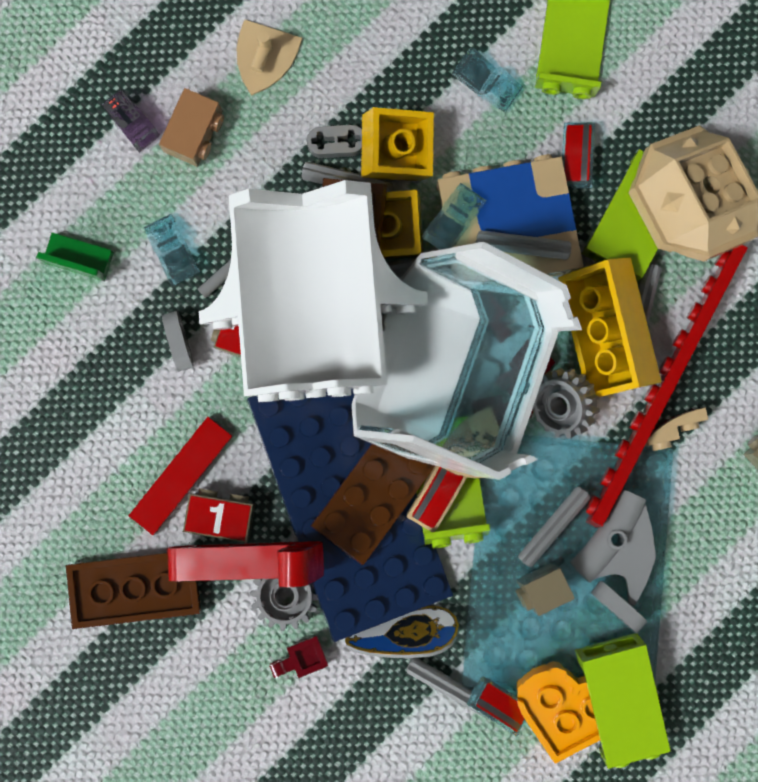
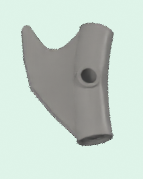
(631, 554)

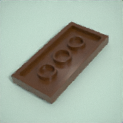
(370, 501)
(127, 591)

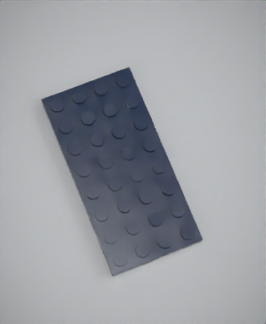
(310, 457)

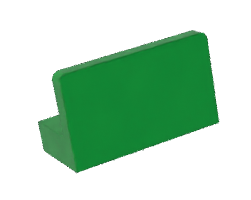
(77, 256)

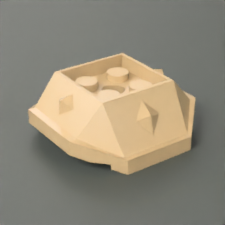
(696, 195)

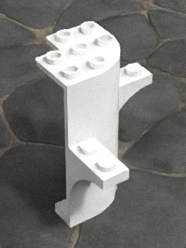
(308, 292)

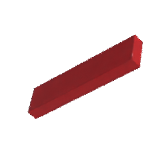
(180, 476)

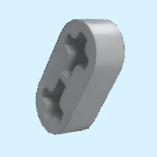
(335, 133)
(177, 341)
(619, 607)

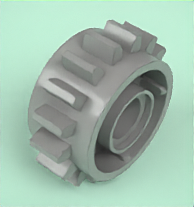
(580, 402)
(282, 612)

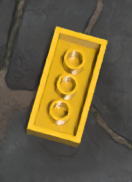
(614, 337)

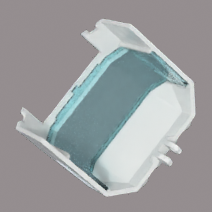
(466, 361)

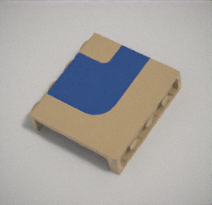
(522, 201)

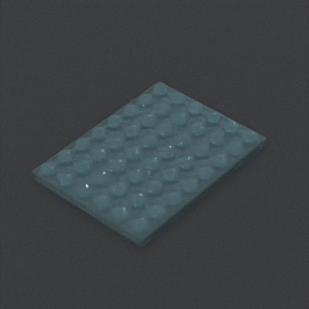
(503, 636)

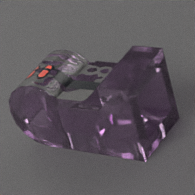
(131, 120)

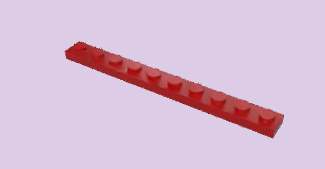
(659, 394)

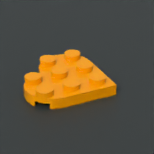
(557, 709)

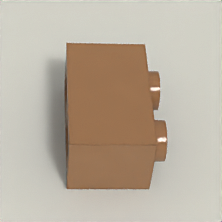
(192, 127)

